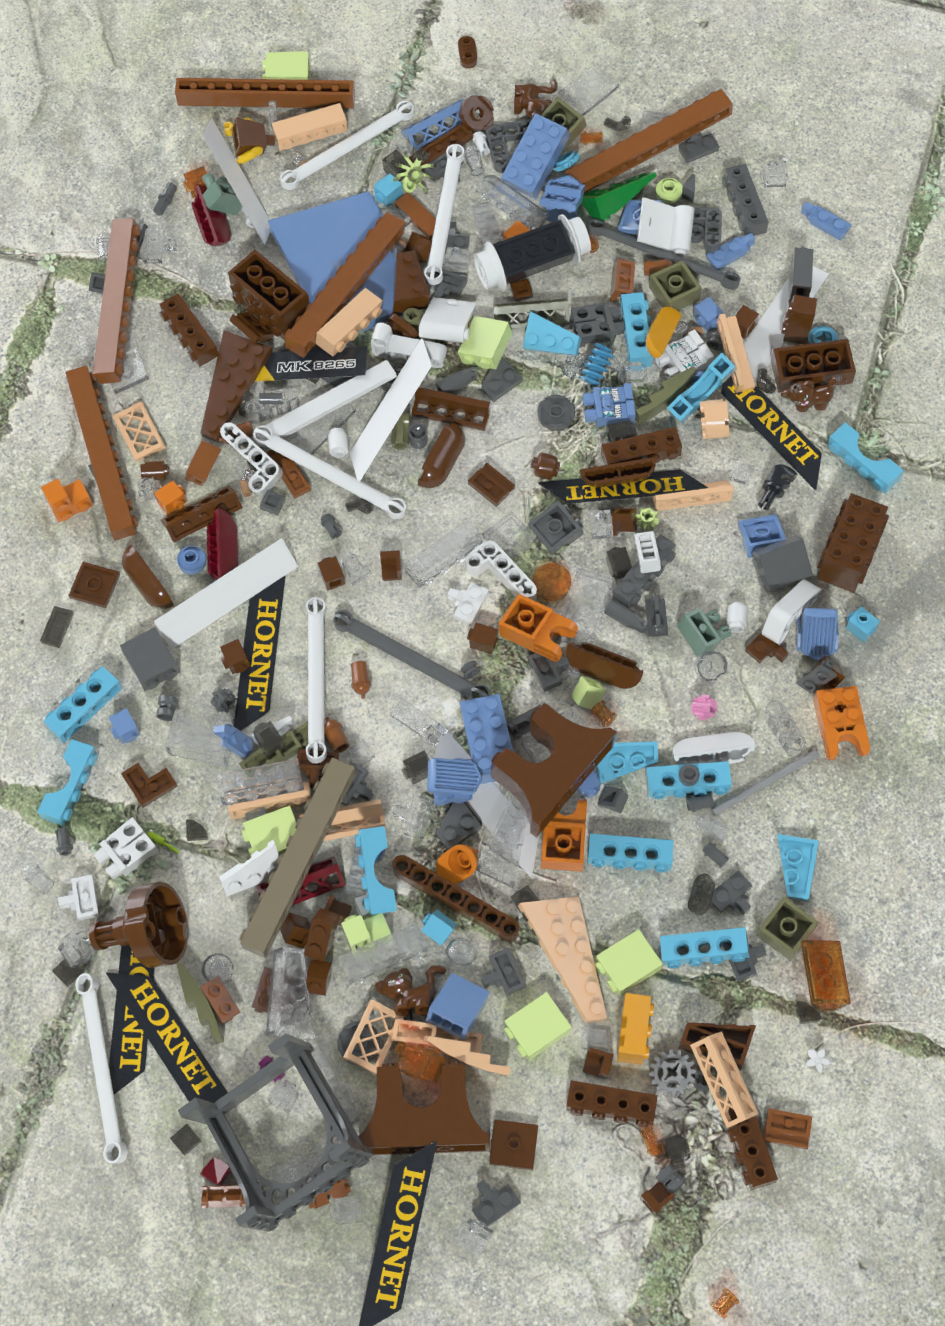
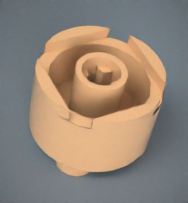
(714, 419)

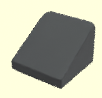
(689, 189)
(97, 282)
(613, 799)

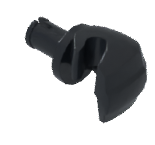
(775, 485)

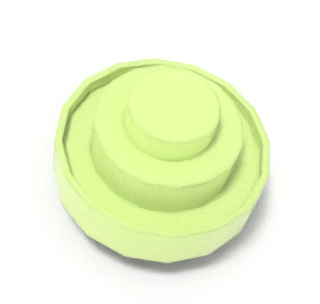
(668, 190)

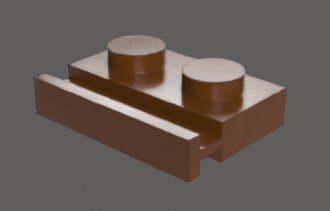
(251, 327)
(491, 484)

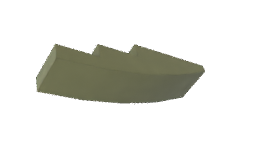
(669, 391)
(292, 742)
(195, 998)

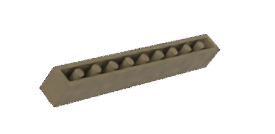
(298, 857)

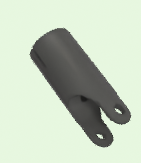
(457, 380)
(625, 616)

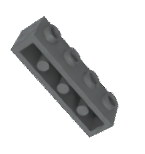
(745, 200)
(636, 583)

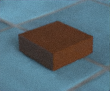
(521, 290)

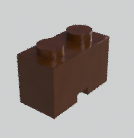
(321, 935)

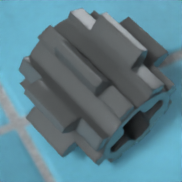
(223, 700)

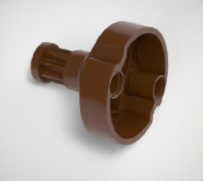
(151, 926)

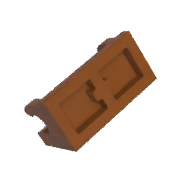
(622, 278)
(202, 463)

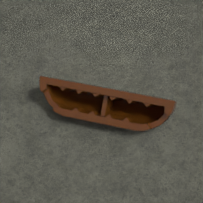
(442, 456)
(618, 473)
(144, 579)
(604, 665)

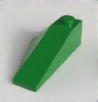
(605, 202)

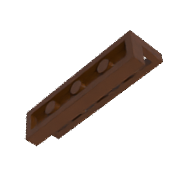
(451, 402)
(200, 513)

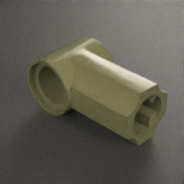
(400, 432)

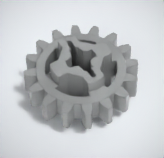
(679, 1067)

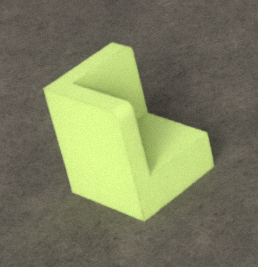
(588, 692)

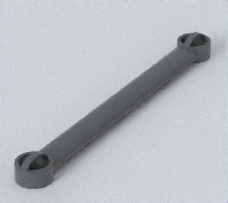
(728, 279)
(408, 656)

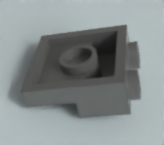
(556, 527)

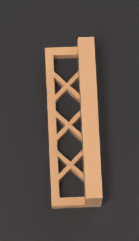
(735, 352)
(715, 493)
(271, 803)
(355, 815)
(727, 1077)

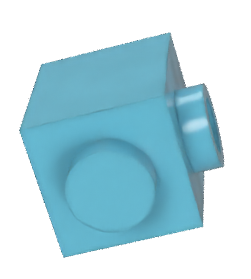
(387, 191)
(862, 624)
(438, 927)

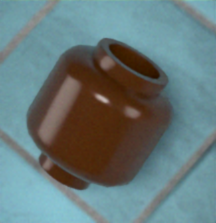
(545, 466)

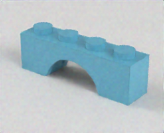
(706, 385)
(881, 474)
(58, 805)
(371, 843)

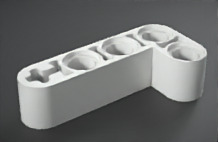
(391, 346)
(250, 454)
(503, 574)
(789, 610)

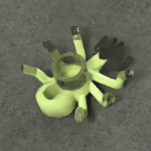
(414, 174)

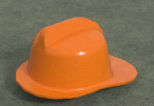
(457, 863)

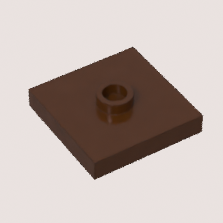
(94, 584)
(513, 1145)

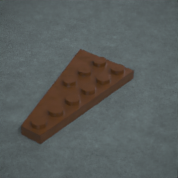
(234, 374)

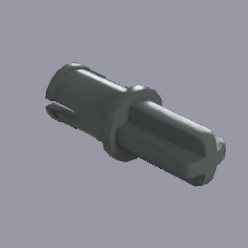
(165, 199)

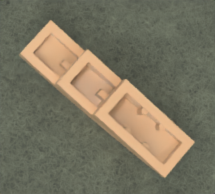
(414, 1032)
(460, 1051)

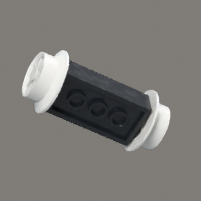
(532, 252)

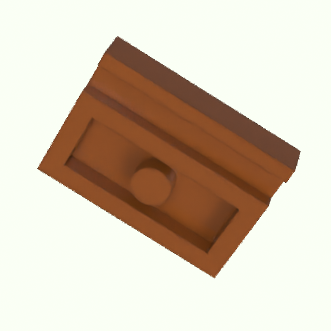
(787, 1128)

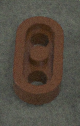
(467, 52)
(401, 327)

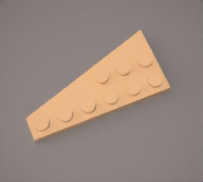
(567, 946)

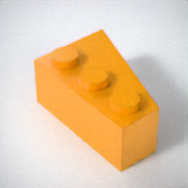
(635, 1029)

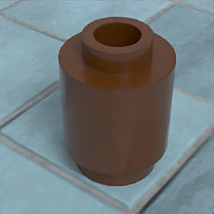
(155, 469)

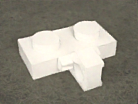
(468, 602)
(81, 898)

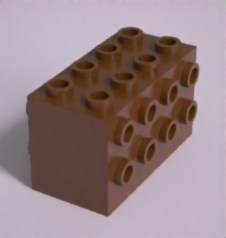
(267, 293)
(852, 542)

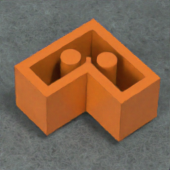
(66, 500)

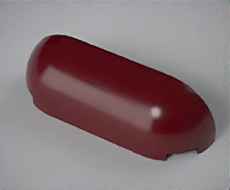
(210, 222)
(221, 544)

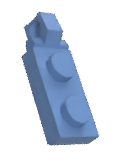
(826, 220)
(731, 251)
(234, 740)

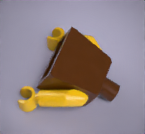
(248, 138)

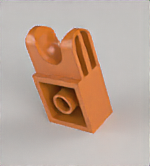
(535, 627)
(843, 726)
(567, 831)

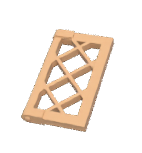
(148, 449)
(356, 1038)

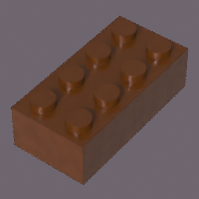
(813, 362)

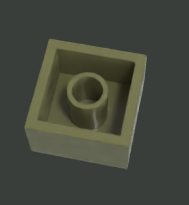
(567, 117)
(675, 286)
(787, 928)

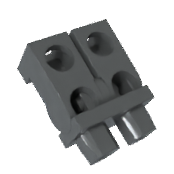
(596, 323)

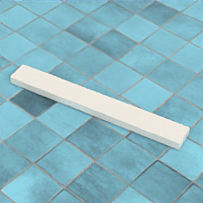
(330, 401)

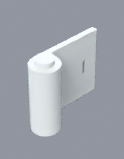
(666, 226)
(447, 320)

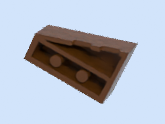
(409, 284)
(799, 319)
(737, 1037)

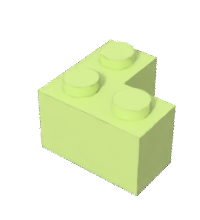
(362, 932)

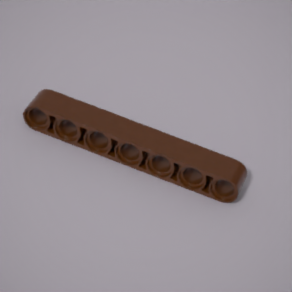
(450, 889)

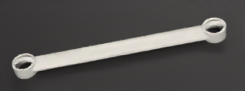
(347, 145)
(444, 214)
(329, 472)
(316, 680)
(101, 1069)

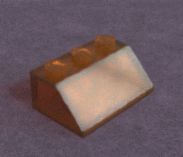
(825, 974)

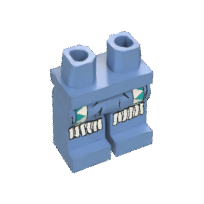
(609, 405)

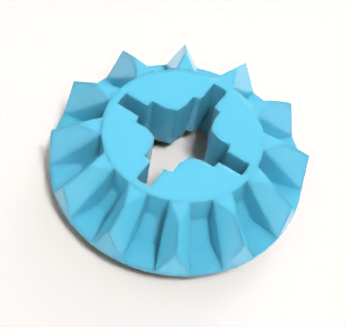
(566, 160)
(817, 332)

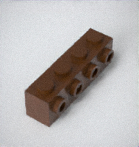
(188, 329)
(658, 444)
(611, 1103)
(751, 1152)

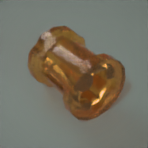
(601, 707)
(724, 1303)

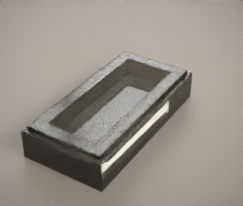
(56, 627)

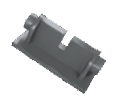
(656, 616)
(817, 677)
(520, 724)

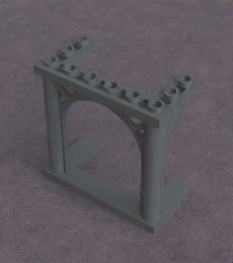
(345, 1157)

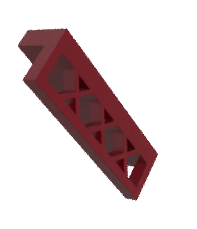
(316, 871)

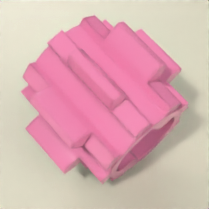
(704, 707)

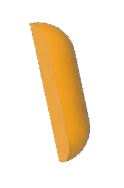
(662, 331)

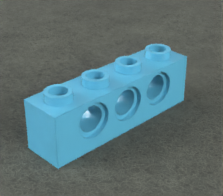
(630, 305)
(82, 714)
(716, 770)
(640, 846)
(694, 941)

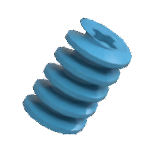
(597, 365)

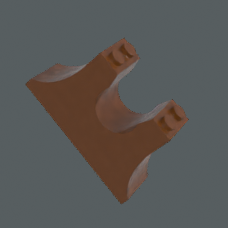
(549, 784)
(406, 1129)

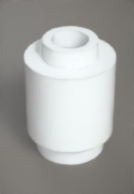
(338, 442)
(737, 617)

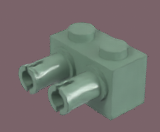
(220, 195)
(700, 633)

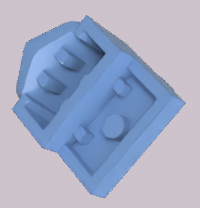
(562, 197)
(817, 632)
(452, 780)

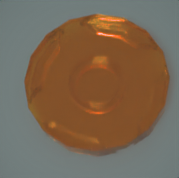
(552, 581)

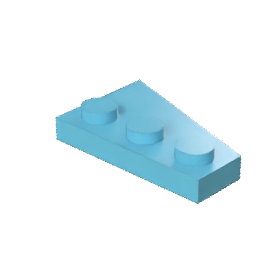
(550, 338)
(627, 758)
(798, 865)

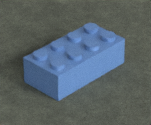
(535, 156)
(485, 731)

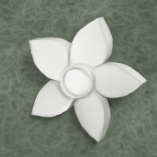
(818, 1059)

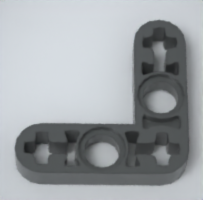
(500, 140)
(706, 220)

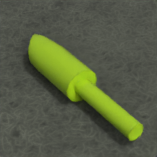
(161, 841)

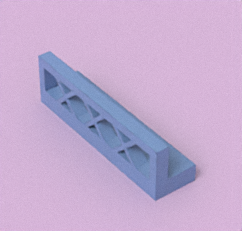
(432, 120)

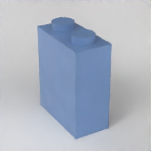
(457, 1006)

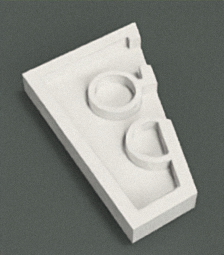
(252, 872)

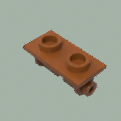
(220, 1000)
(338, 1191)
(222, 1196)

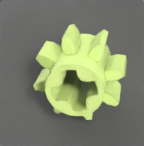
(648, 514)

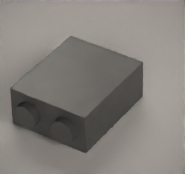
(800, 273)
(782, 563)
(150, 659)

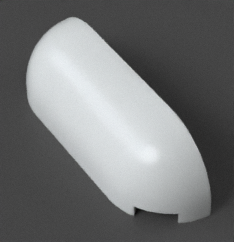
(714, 748)

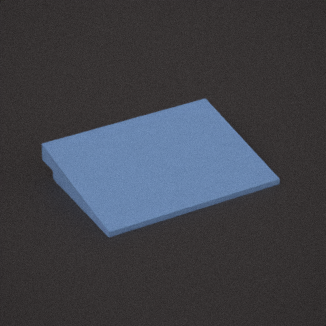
(328, 234)

